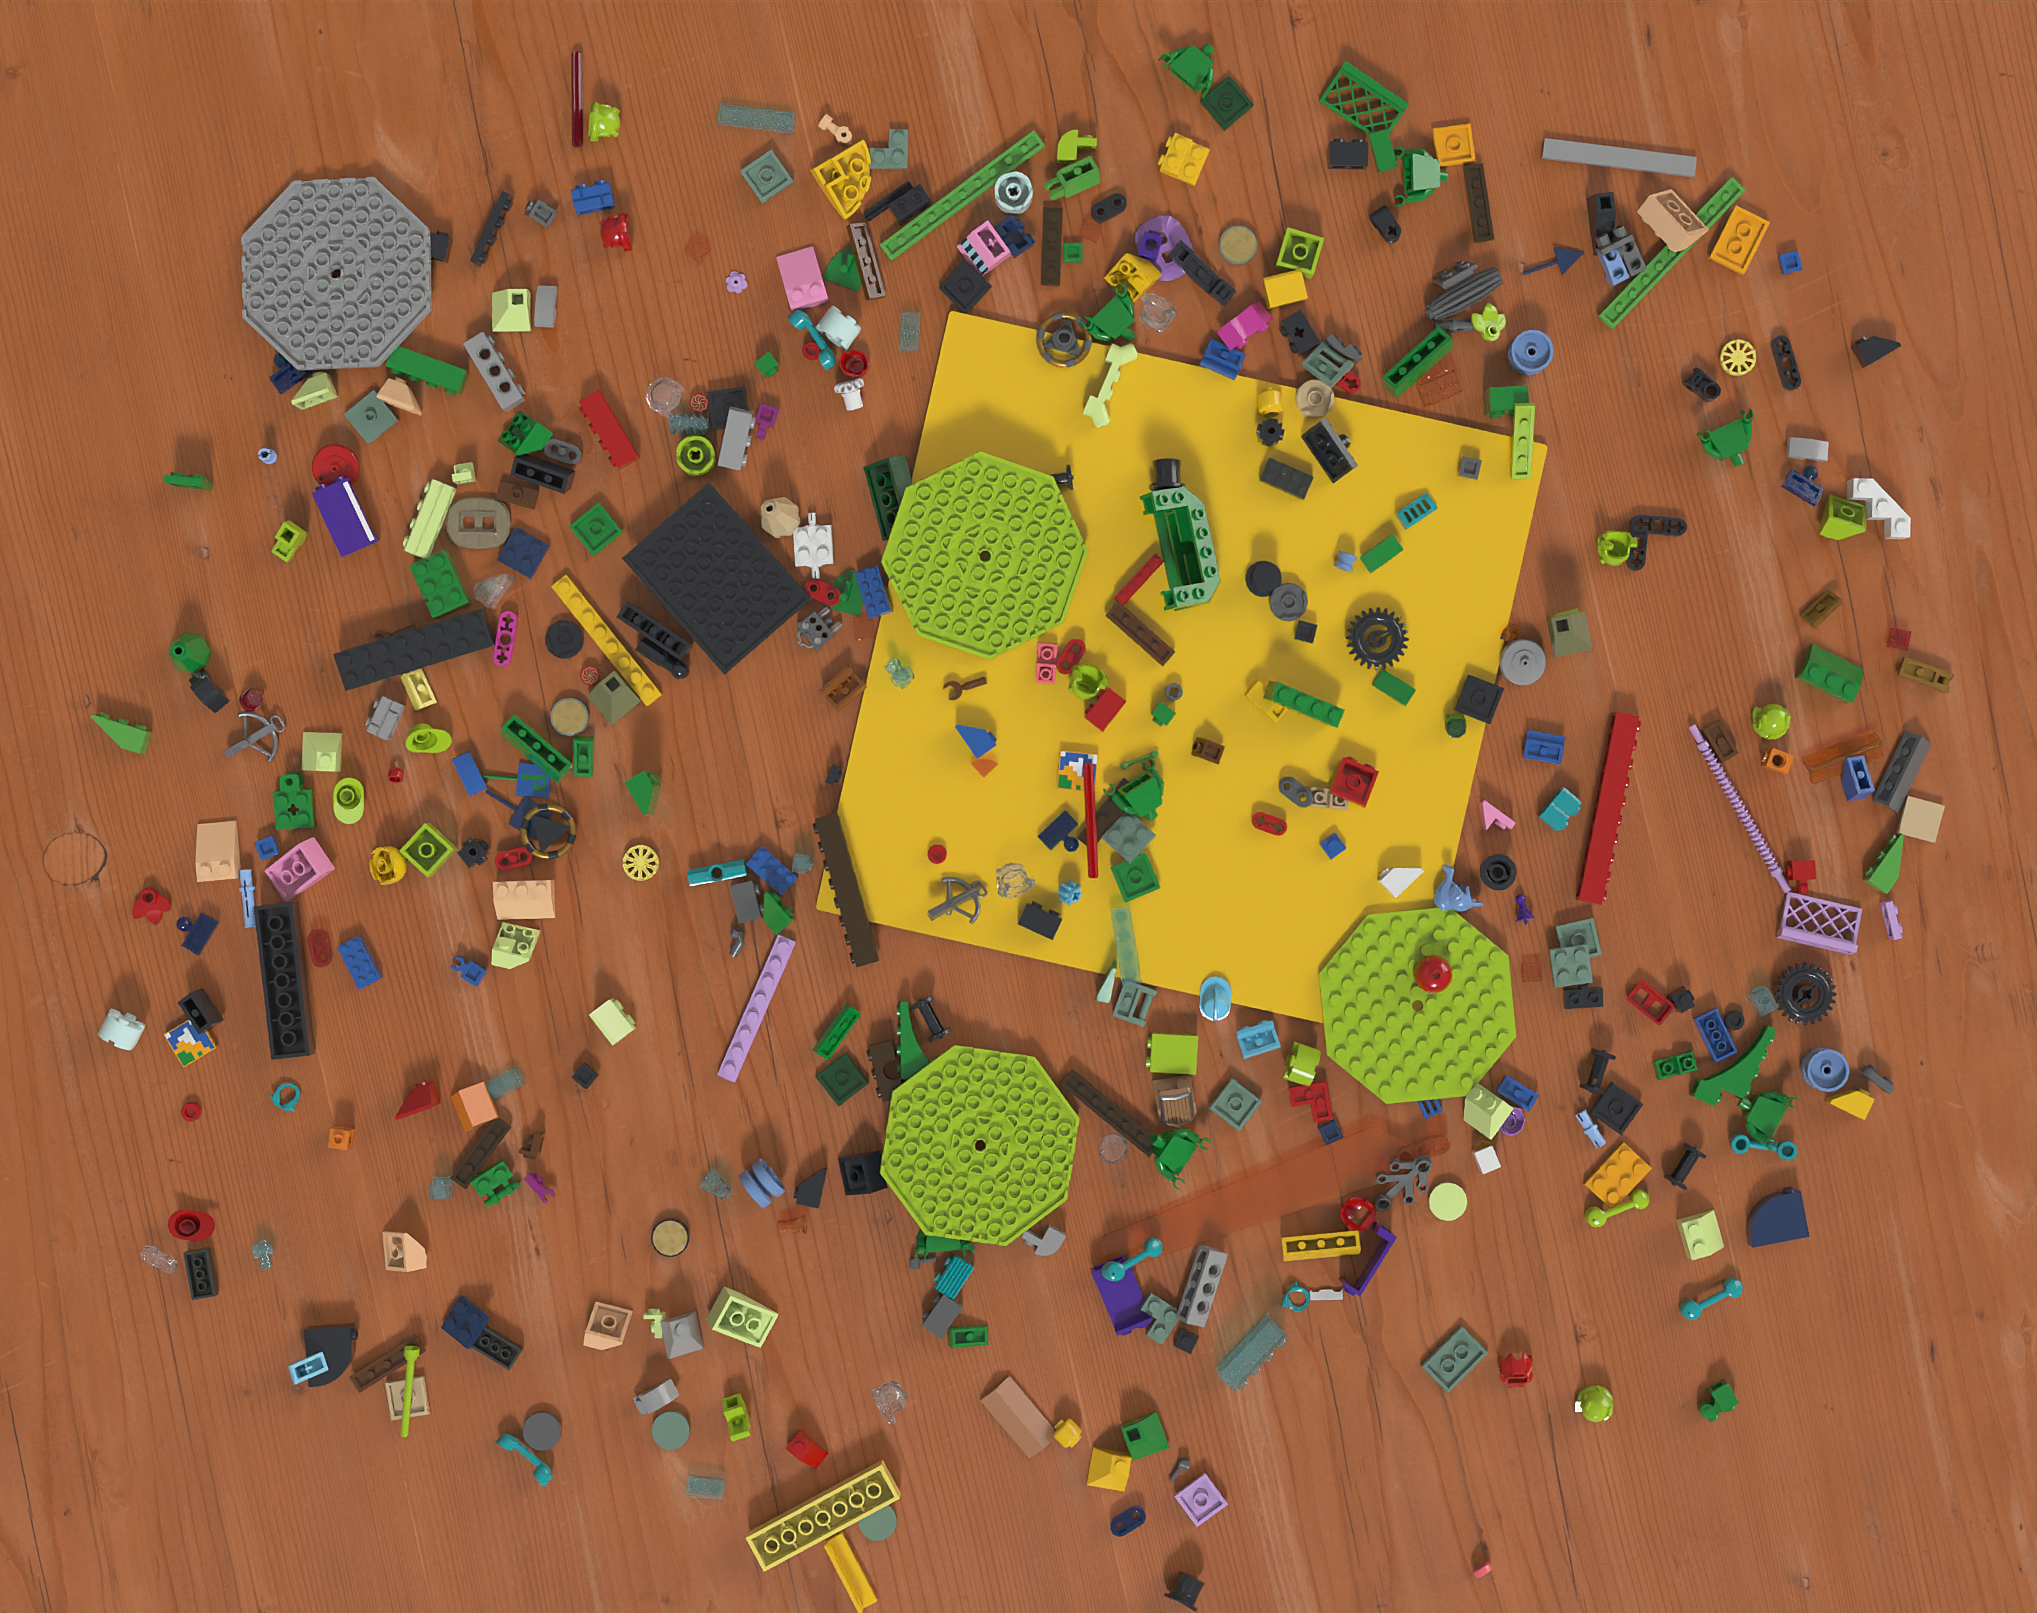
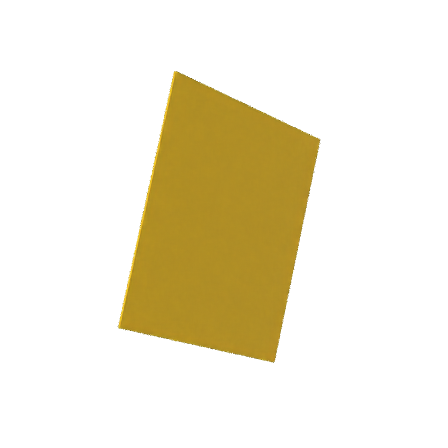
(1229, 894)

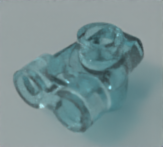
(900, 676)
(716, 1185)
(262, 1251)

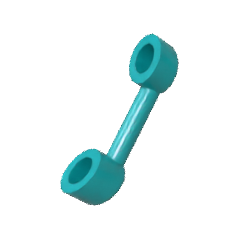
(801, 320)
(1741, 1144)
(1152, 1247)
(1731, 1288)
(542, 1471)

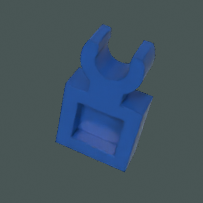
(471, 972)

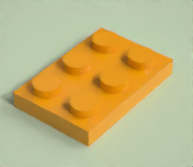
(1739, 240)
(1617, 1175)

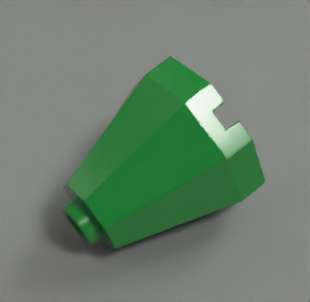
(189, 652)

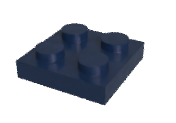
(523, 553)
(465, 1322)

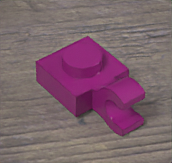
(766, 418)
(536, 1183)

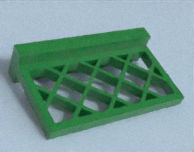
(1373, 87)

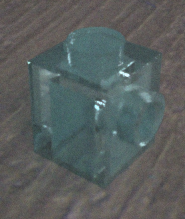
(1762, 1000)

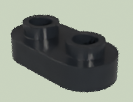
(1109, 208)

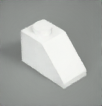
(1398, 879)

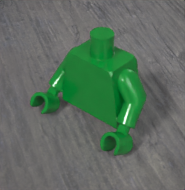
(1192, 66)
(1420, 174)
(1113, 319)
(1729, 439)
(1141, 794)
(1764, 1114)
(1174, 1150)
(927, 1244)

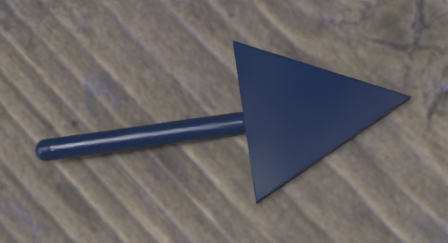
(1565, 260)

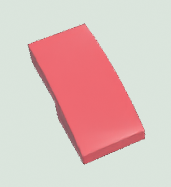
(1046, 662)

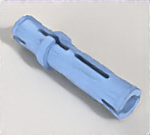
(247, 897)

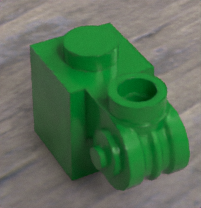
(1722, 1400)

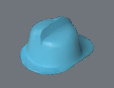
(1215, 998)

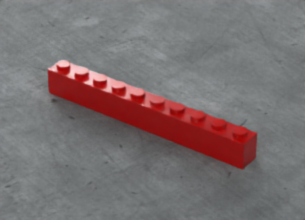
(1607, 808)

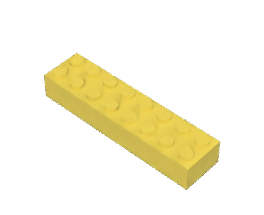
(823, 1515)

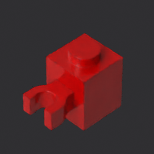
(1801, 871)

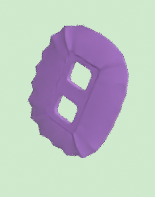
(1174, 233)

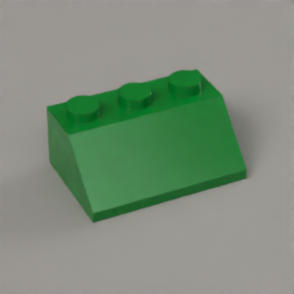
(1830, 674)
(645, 791)

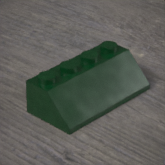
(886, 486)

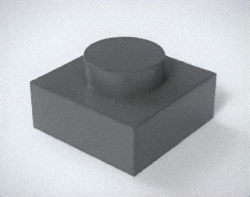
(1469, 468)

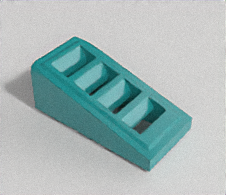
(1402, 518)

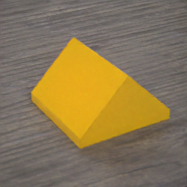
(1284, 289)

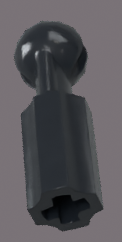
(661, 657)

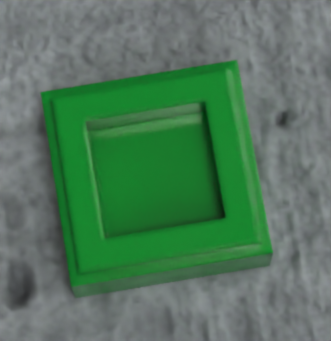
(1073, 252)

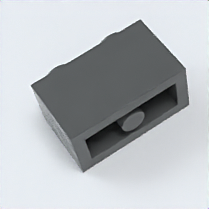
(747, 901)
(941, 1315)

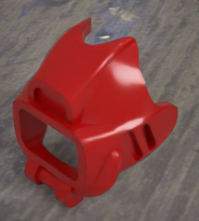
(1351, 1207)
(1514, 1368)

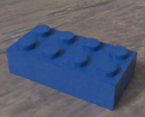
(874, 591)
(772, 870)
(359, 962)
(1714, 1035)

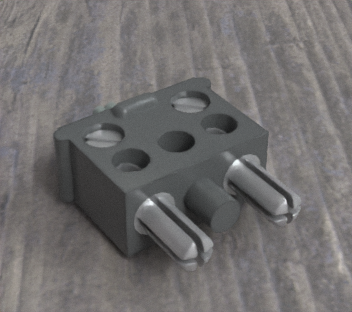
(811, 634)

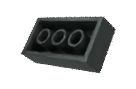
(1286, 478)
(201, 1273)
(497, 1347)

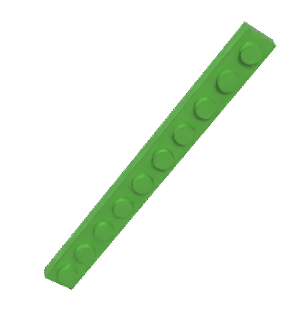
(962, 196)
(1667, 258)

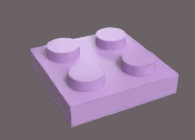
(1200, 1499)

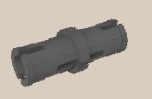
(1455, 325)

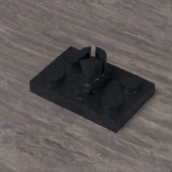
(1330, 450)

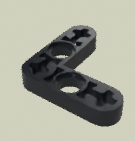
(1642, 533)

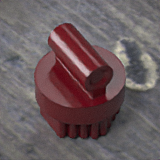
(251, 700)

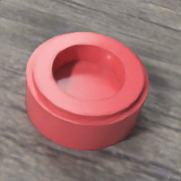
(1482, 1569)

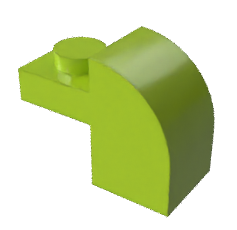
(1070, 143)
(289, 539)
(736, 1416)

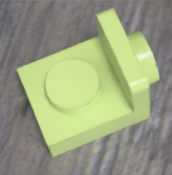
(464, 473)
(655, 1325)

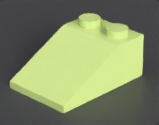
(741, 1317)

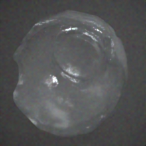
(1113, 1148)

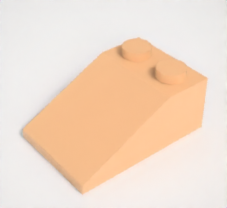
(217, 851)

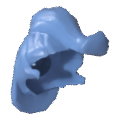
(1451, 896)

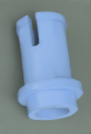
(270, 459)

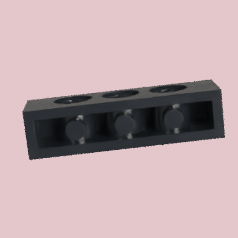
(654, 631)

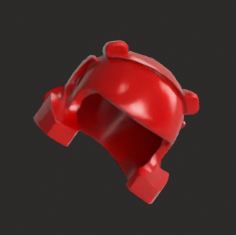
(615, 232)

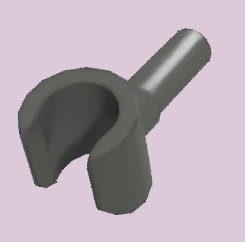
(915, 1264)
(1183, 1463)

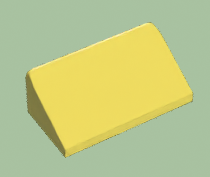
(418, 689)

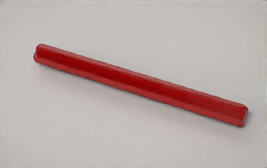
(1090, 817)

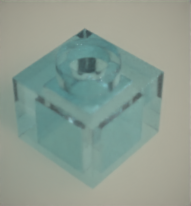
(802, 863)

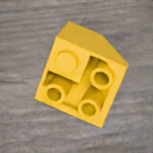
(1135, 274)

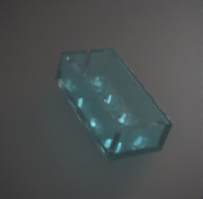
(1252, 1352)

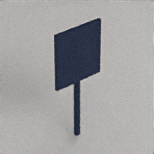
(526, 805)

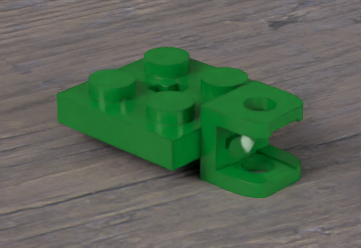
(290, 794)

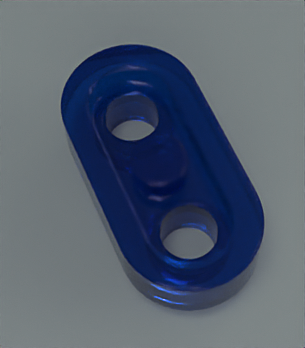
(1129, 1522)

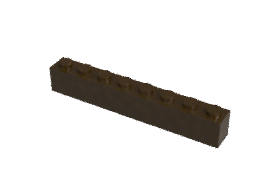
(847, 890)

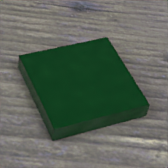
(1226, 103)
(842, 1079)

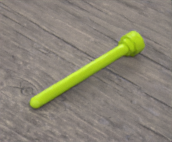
(411, 1354)

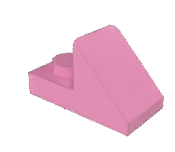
(1490, 813)

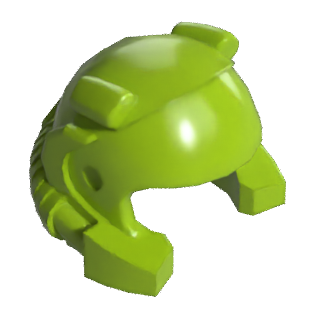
(603, 121)
(1615, 547)
(1087, 681)
(1770, 721)
(1594, 1403)

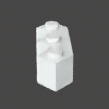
(1880, 507)

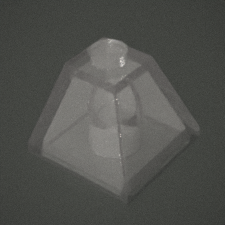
(492, 589)

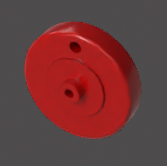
(334, 462)

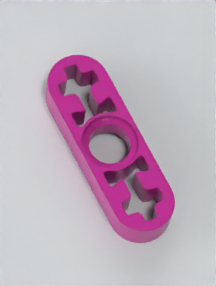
(500, 632)

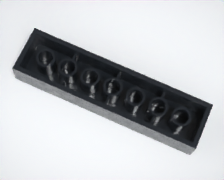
(414, 649)
(284, 980)

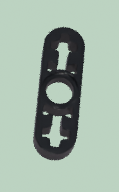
(1784, 378)

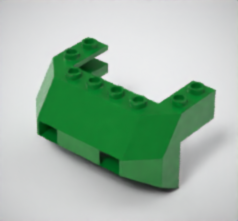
(1184, 547)

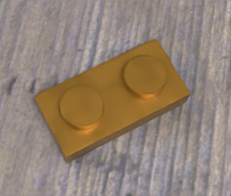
(1821, 609)

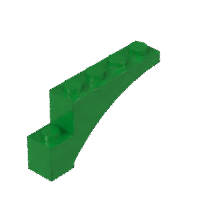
(911, 1053)
(1738, 1075)

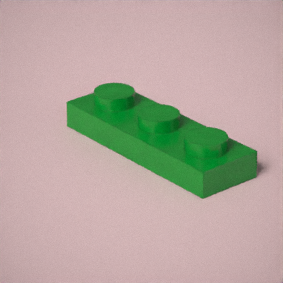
(837, 1031)

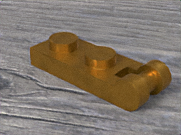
(1924, 674)

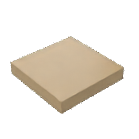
(1920, 819)
(419, 1399)

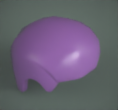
(1513, 1123)

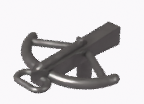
(248, 740)
(952, 903)

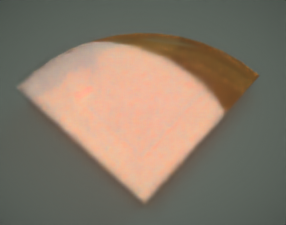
(1510, 632)
(984, 766)

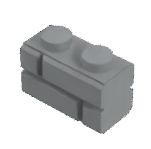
(385, 717)

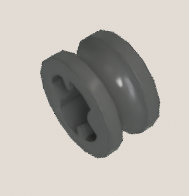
(1168, 689)

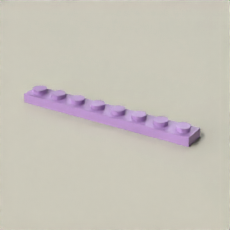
(756, 1008)

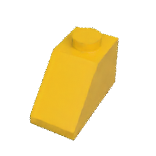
(1852, 1101)

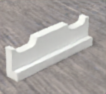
(1326, 1295)

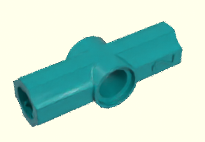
(705, 874)

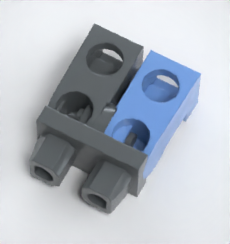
(1619, 256)

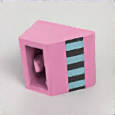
(984, 248)

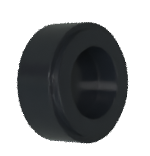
(1734, 1020)

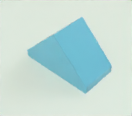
(307, 1367)

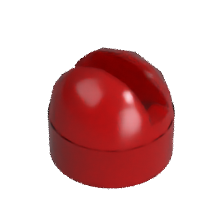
(395, 775)

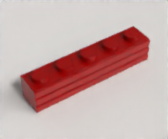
(1139, 579)

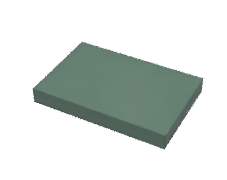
(1454, 1359)

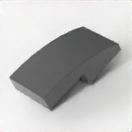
(1349, 353)

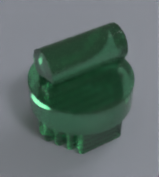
(1455, 725)

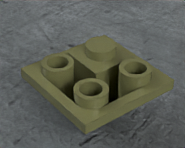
(1569, 634)
(613, 697)

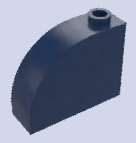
(1777, 1219)

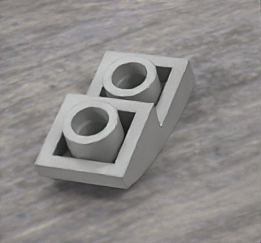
(545, 306)
(1807, 449)

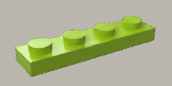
(1522, 440)

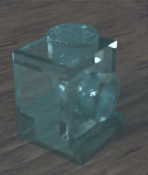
(441, 1188)

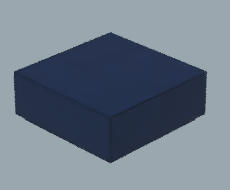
(1330, 1132)

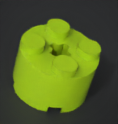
(697, 445)
(1301, 1064)

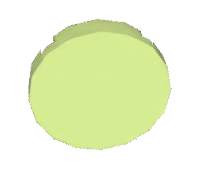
(1447, 1201)

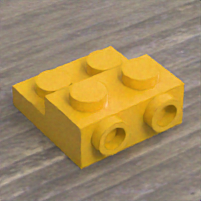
(1183, 159)

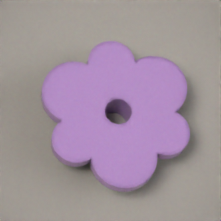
(742, 283)

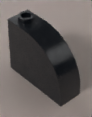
(338, 1348)

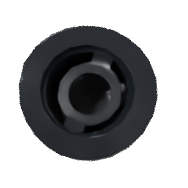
(1166, 474)
(1262, 578)
(1498, 872)
(1186, 1590)

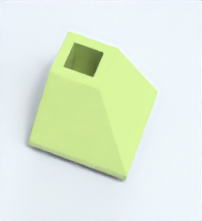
(511, 310)
(513, 945)

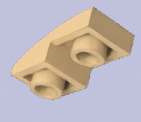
(1324, 799)

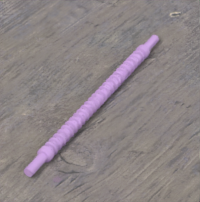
(1776, 871)

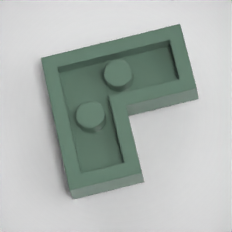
(893, 157)
(1164, 1317)

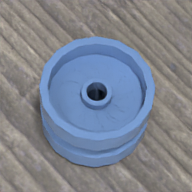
(1534, 342)
(1822, 1078)
(762, 1183)

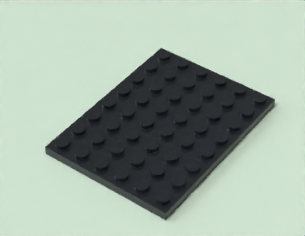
(716, 578)

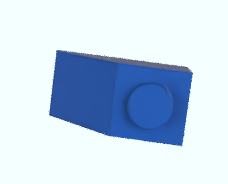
(977, 739)
(1856, 779)

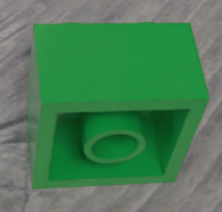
(1501, 400)

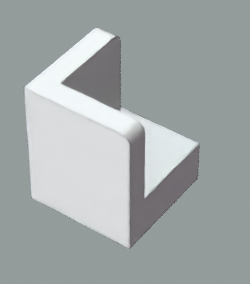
(1486, 1159)

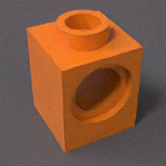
(1784, 763)
(341, 1138)

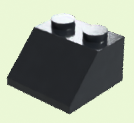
(862, 1173)

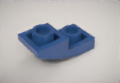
(469, 773)

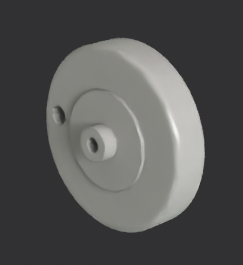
(1522, 661)

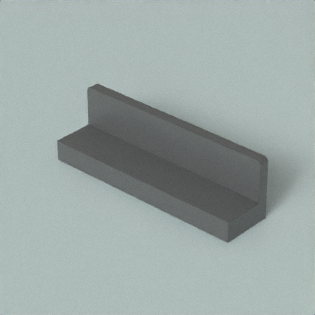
(1902, 771)

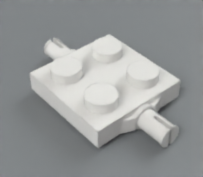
(813, 545)

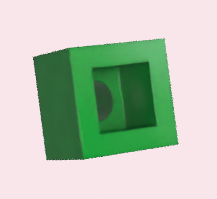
(767, 365)
(1162, 714)

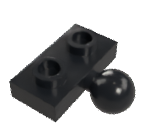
(1583, 997)

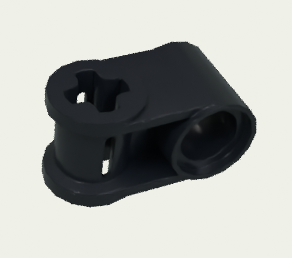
(1384, 221)
(1701, 384)

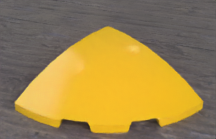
(845, 178)

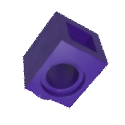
(1146, 253)

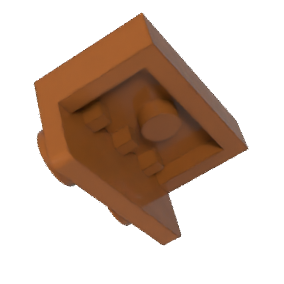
(843, 688)

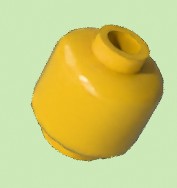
(1269, 402)
(1067, 1433)

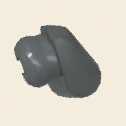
(739, 941)

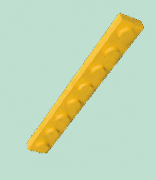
(606, 640)

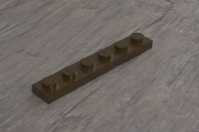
(1108, 1111)

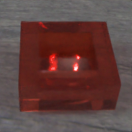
(1899, 639)

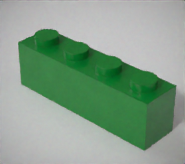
(1417, 362)
(427, 369)
(1303, 704)
(536, 749)

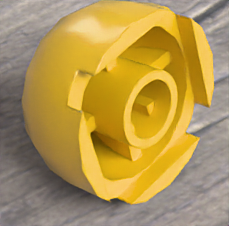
(388, 865)

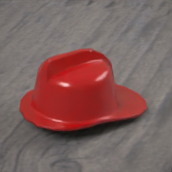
(191, 1225)

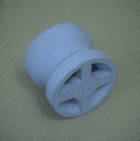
(1345, 561)

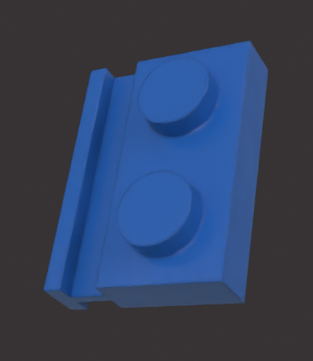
(1222, 360)
(1543, 747)

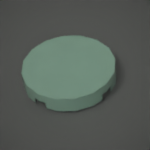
(671, 1430)
(879, 1524)

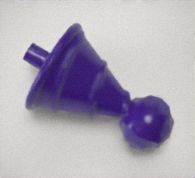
(1523, 912)

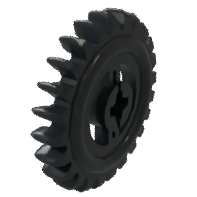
(1361, 647)
(1791, 1006)

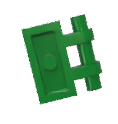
(492, 1178)

